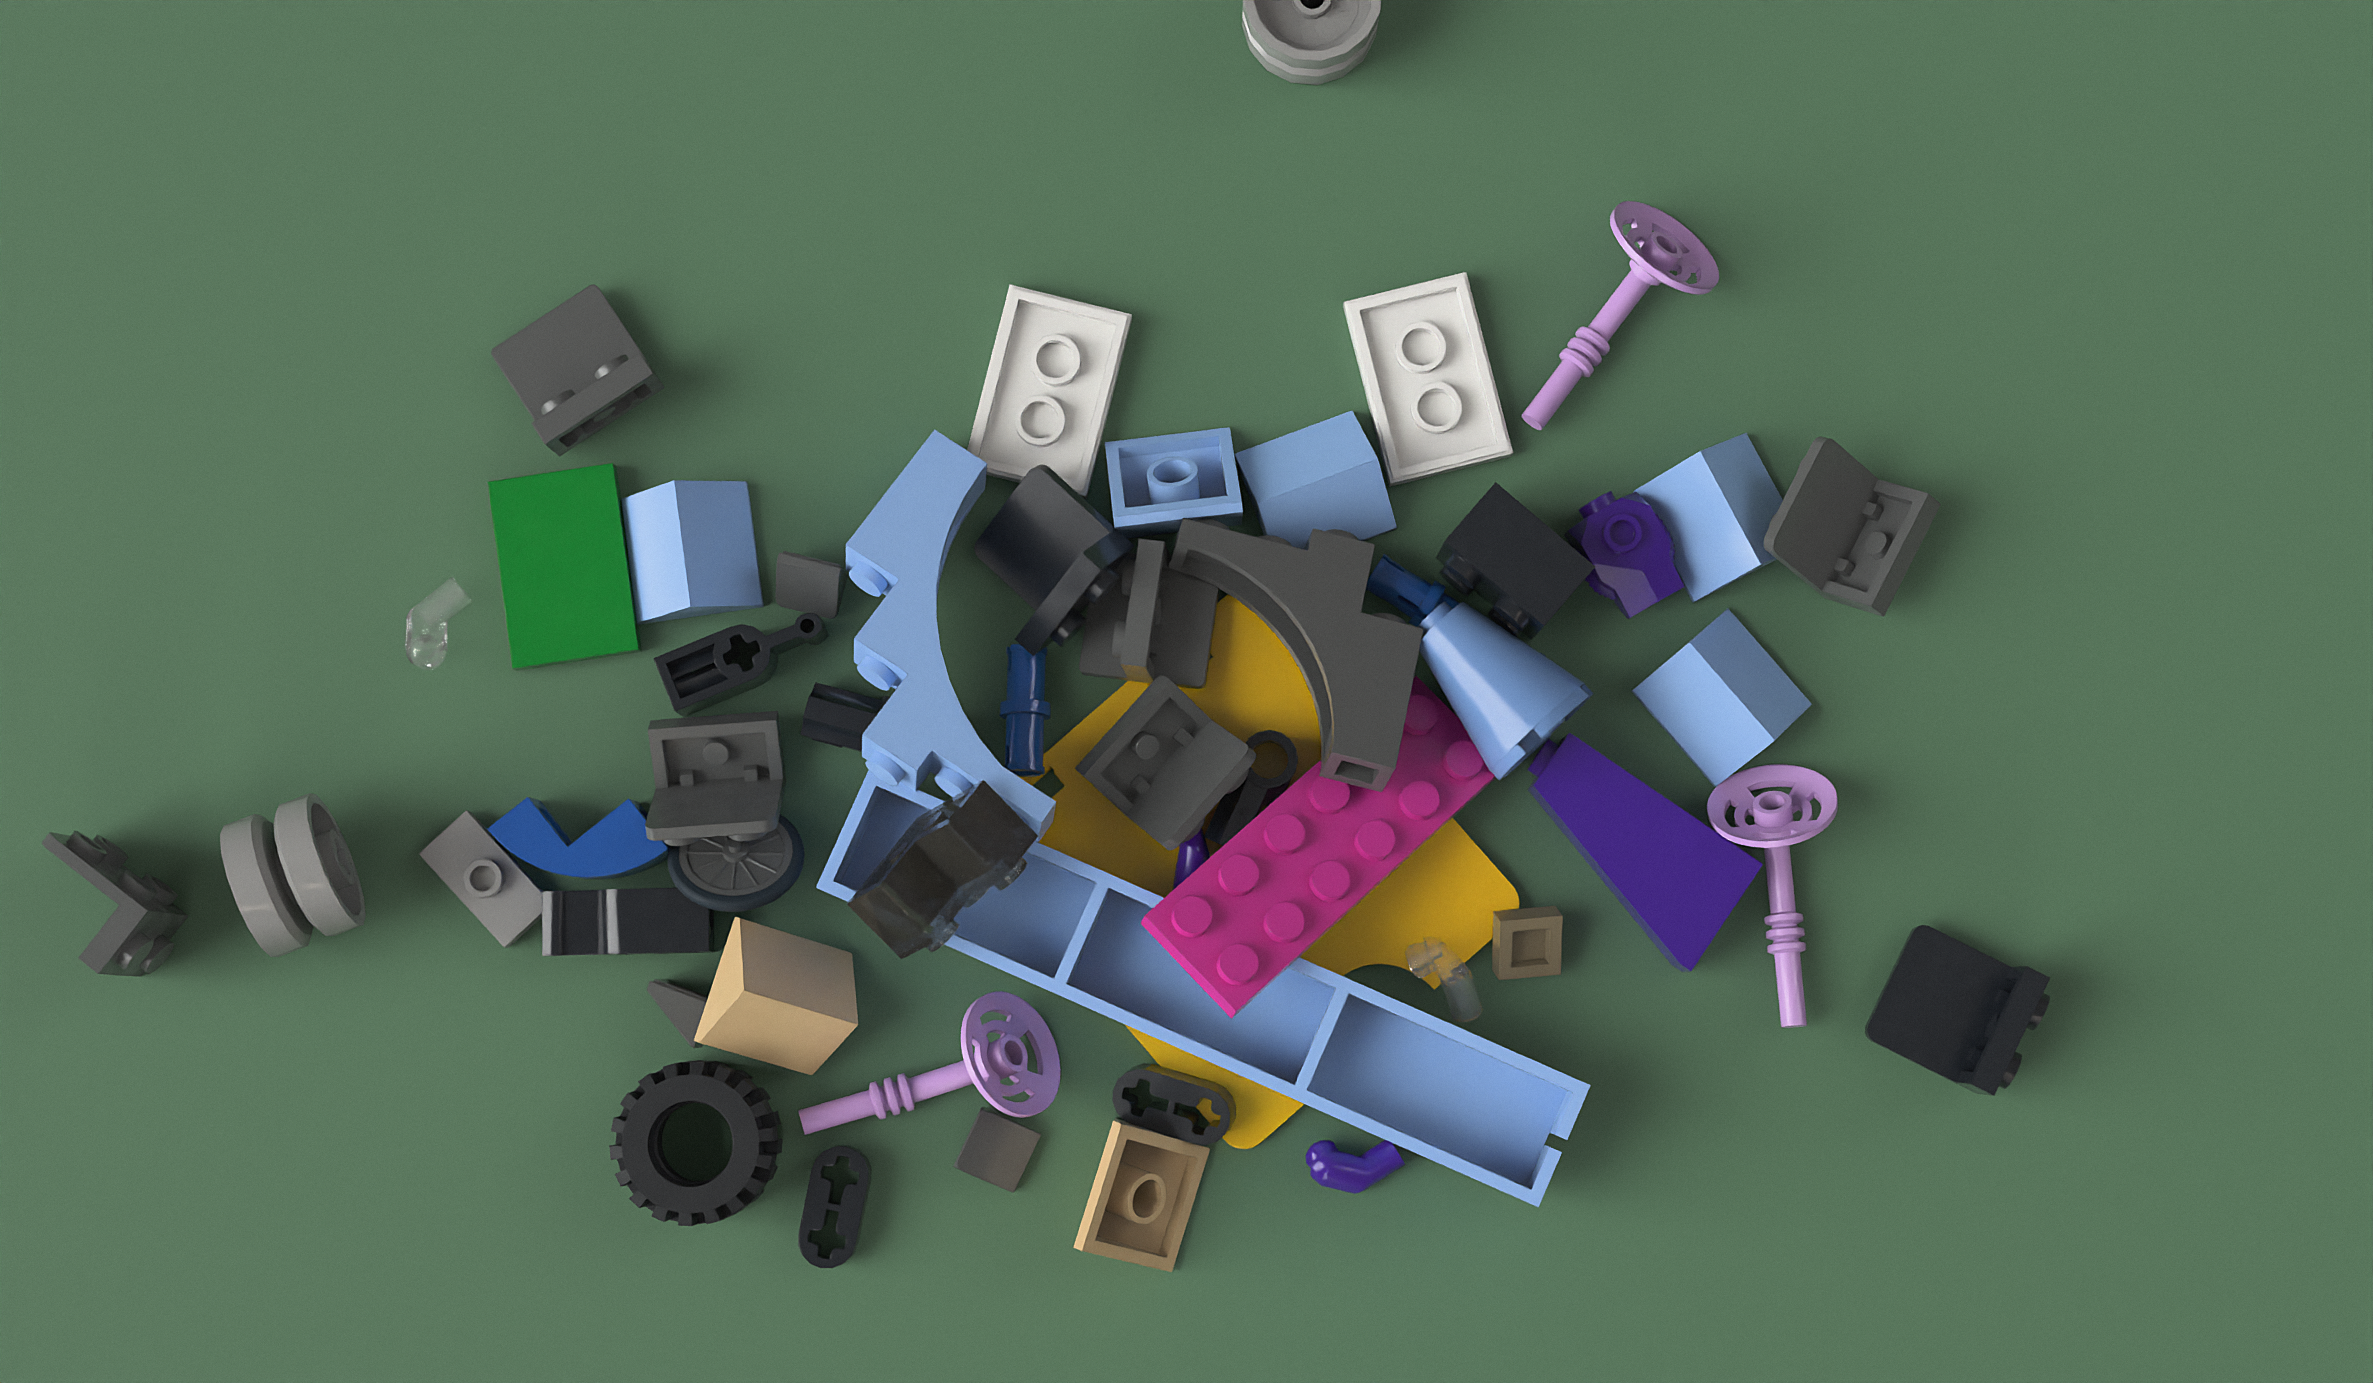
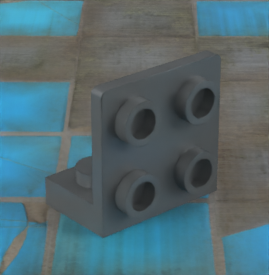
(576, 370)

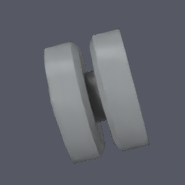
(1307, 42)
(292, 875)

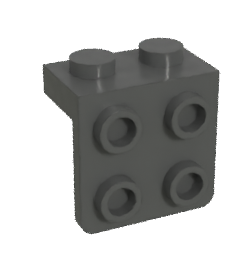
(1848, 529)
(1166, 764)
(716, 777)
(144, 922)

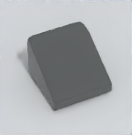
(809, 584)
(681, 1006)
(997, 1149)

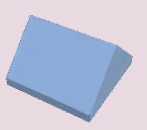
(1171, 479)
(1318, 481)
(1716, 514)
(691, 550)
(1722, 698)

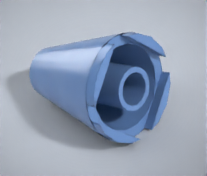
(1498, 685)

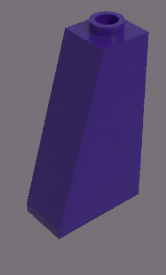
(1647, 850)

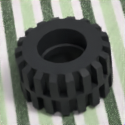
(642, 1155)

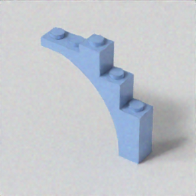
(903, 555)

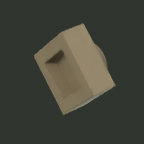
(1527, 942)

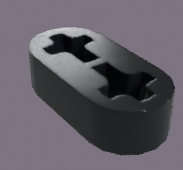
(1169, 1118)
(819, 1203)

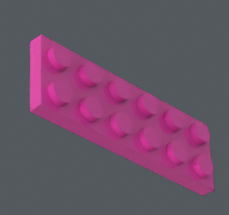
(1314, 859)

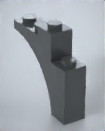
(1313, 601)

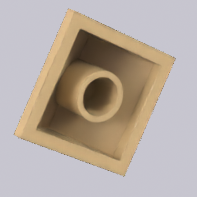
(779, 998)
(1141, 1197)

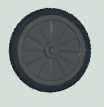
(738, 873)

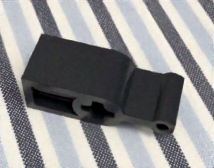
(703, 670)
(624, 922)

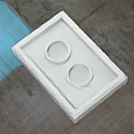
(1427, 379)
(1049, 387)

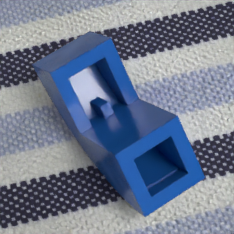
(606, 851)

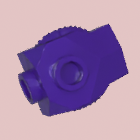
(1628, 550)

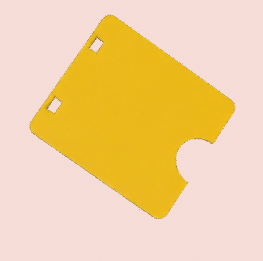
(1251, 688)

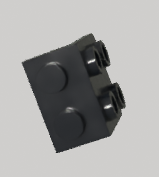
(1052, 555)
(1957, 1011)

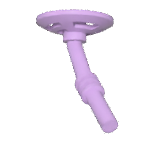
(1660, 251)
(1775, 833)
(985, 1069)

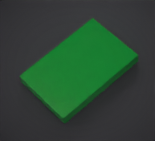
(564, 566)

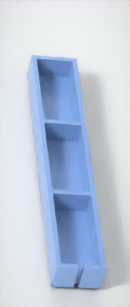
(1300, 1036)

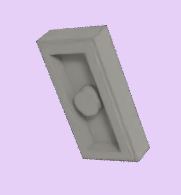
(485, 878)

